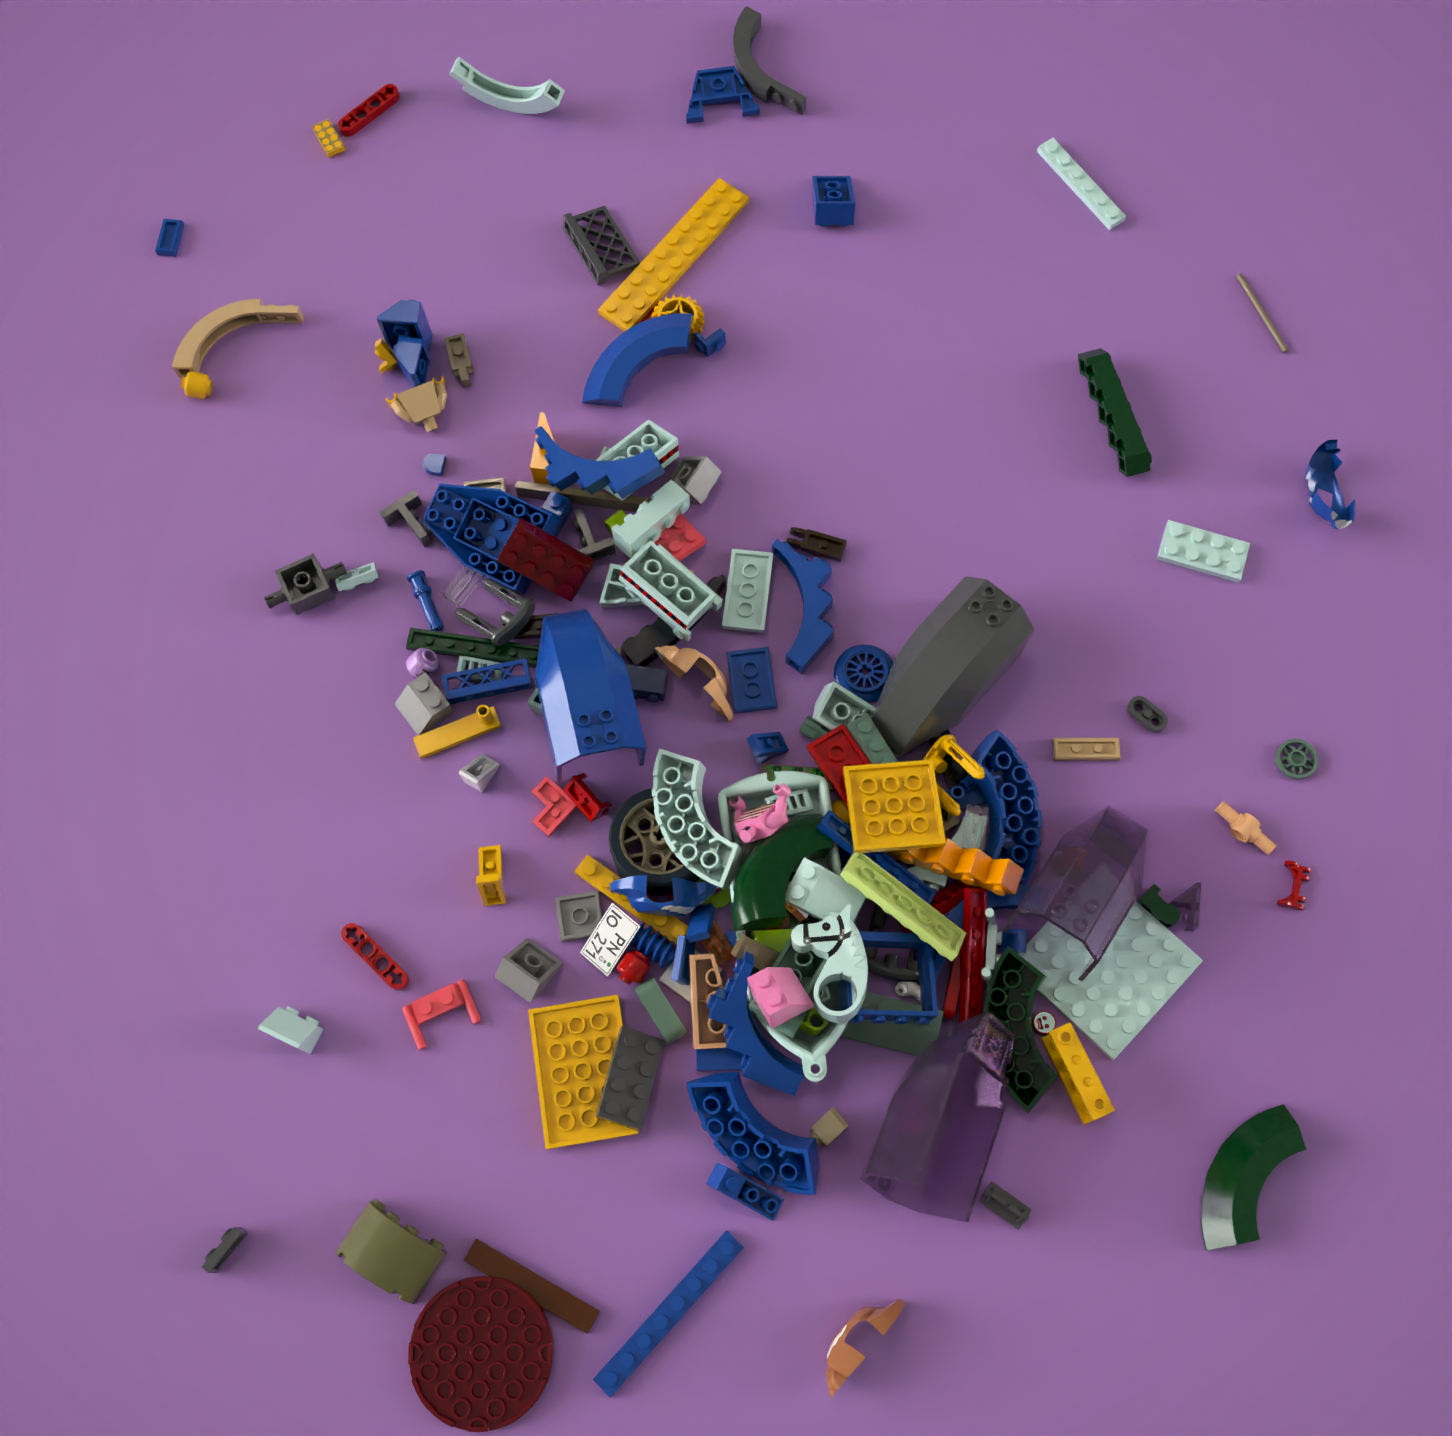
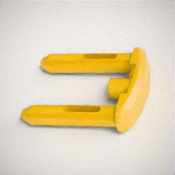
(948, 745)

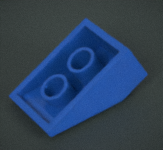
(833, 200)

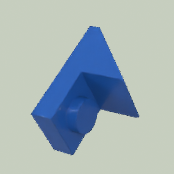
(767, 746)

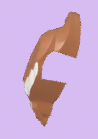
(843, 1358)

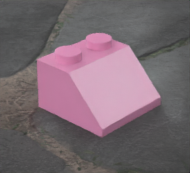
(779, 994)

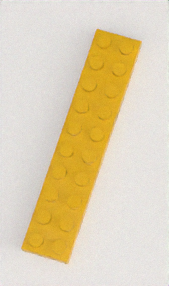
(673, 255)

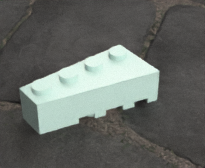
(651, 519)

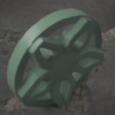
(1296, 759)

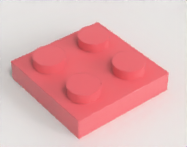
(681, 538)

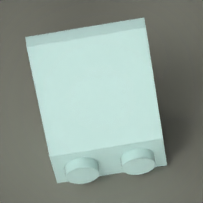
(822, 891)

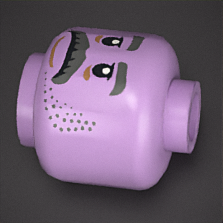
(422, 661)

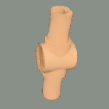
(1245, 827)

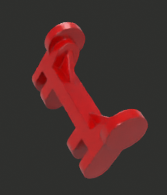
(1297, 872)

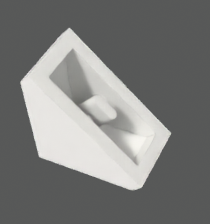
(479, 772)

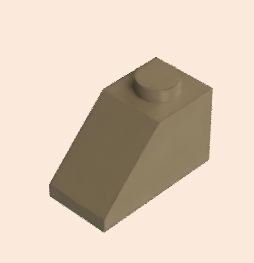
(828, 1127)

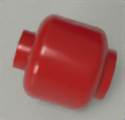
(633, 967)

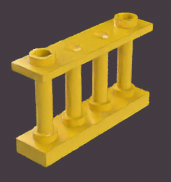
(1077, 1073)

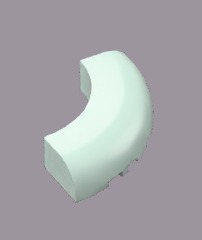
(685, 823)

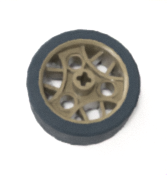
(628, 820)

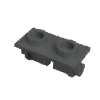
(1005, 1205)

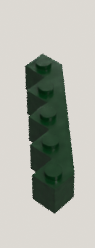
(1115, 412)

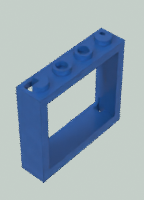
(926, 980)

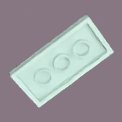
(1203, 551)
(747, 590)

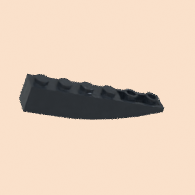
(641, 648)

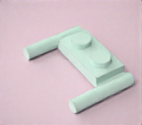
(993, 939)

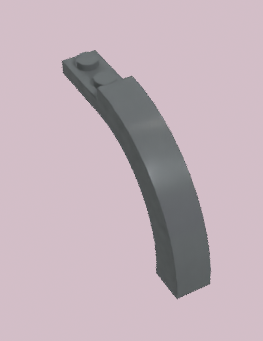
(754, 78)

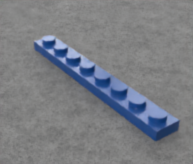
(668, 1314)

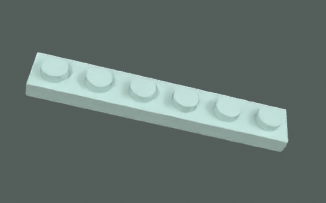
(1081, 183)

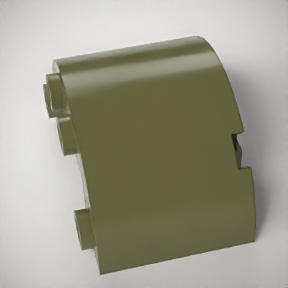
(390, 1252)

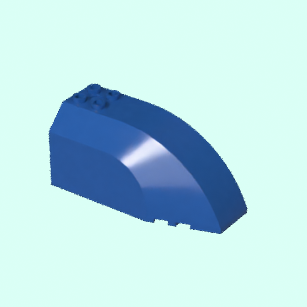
(584, 691)

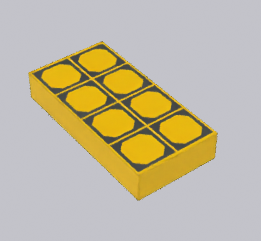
(328, 138)

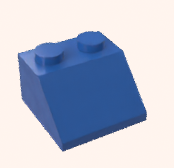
(412, 359)

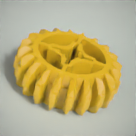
(681, 305)

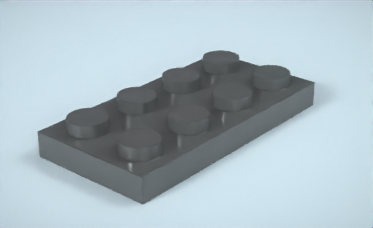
(630, 1078)

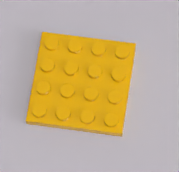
(894, 806)

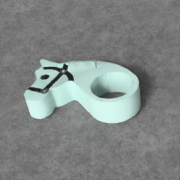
(841, 944)

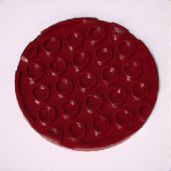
(481, 1353)

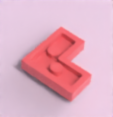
(557, 808)

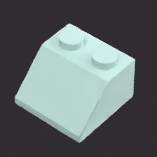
(292, 1029)

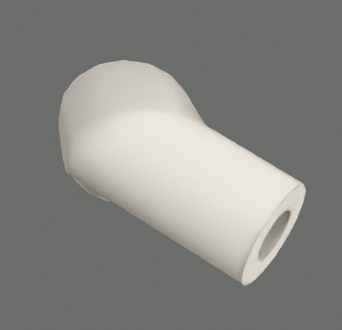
(908, 988)

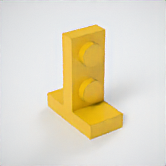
(491, 875)

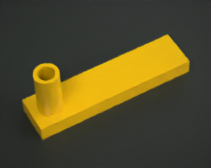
(457, 732)

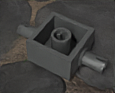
(305, 584)

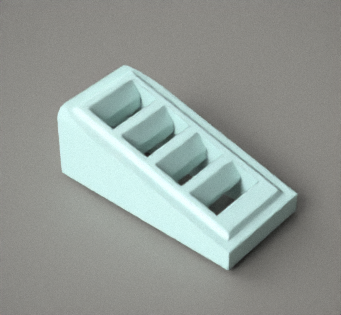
(472, 662)
(794, 794)

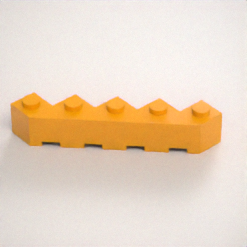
(966, 865)

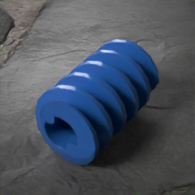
(653, 946)

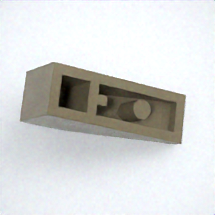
(763, 955)

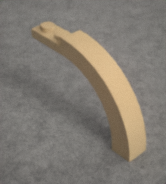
(222, 321)

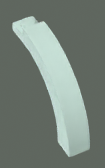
(504, 96)

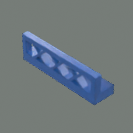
(488, 689)

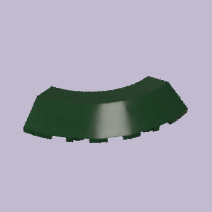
(1239, 1175)

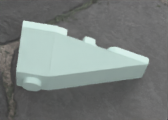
(839, 706)

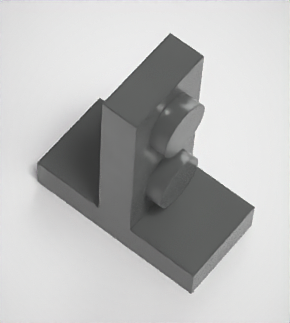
(404, 509)
(590, 548)

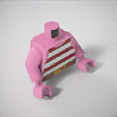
(762, 820)

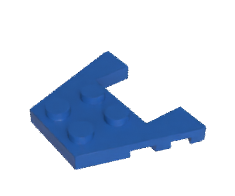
(719, 86)

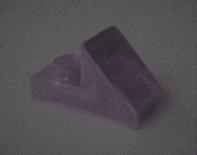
(1191, 902)

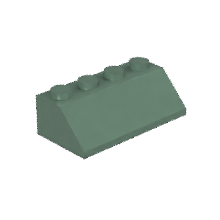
(807, 969)
(904, 1038)

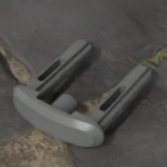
(513, 623)
(889, 968)

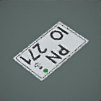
(610, 939)

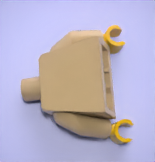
(421, 403)

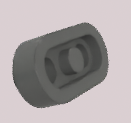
(1147, 714)

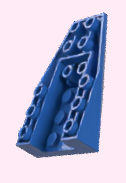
(477, 525)

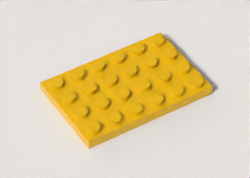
(571, 1064)

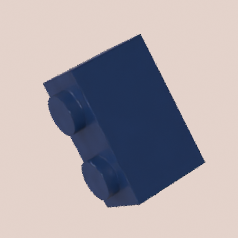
(648, 682)

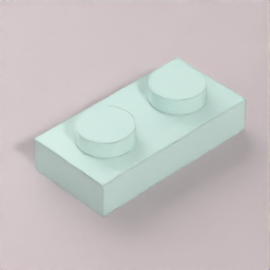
(357, 576)

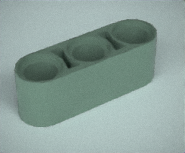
(660, 1011)

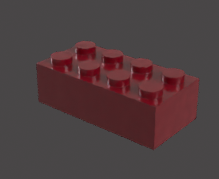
(545, 560)

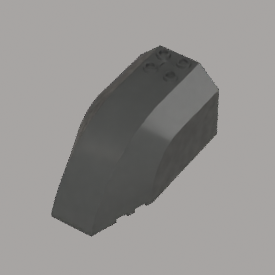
(950, 663)

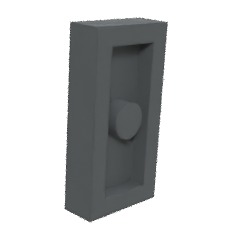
(219, 1255)

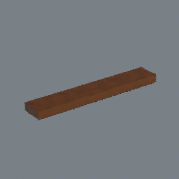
(545, 1292)

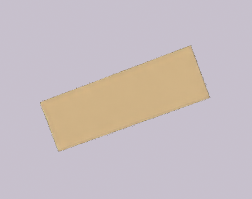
(1086, 749)

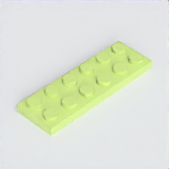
(904, 905)

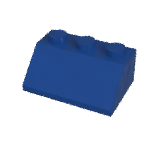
(405, 320)

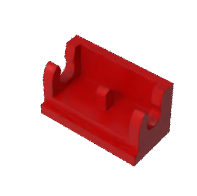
(585, 799)

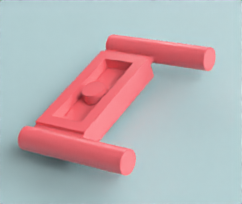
(437, 1004)

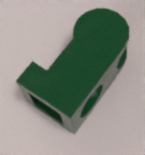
(1160, 909)

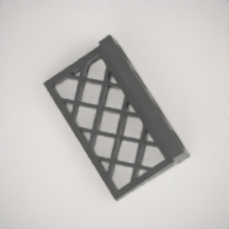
(587, 252)

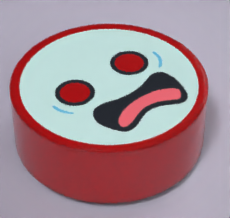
(1043, 1022)

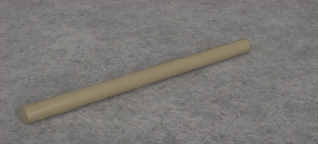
(1262, 313)

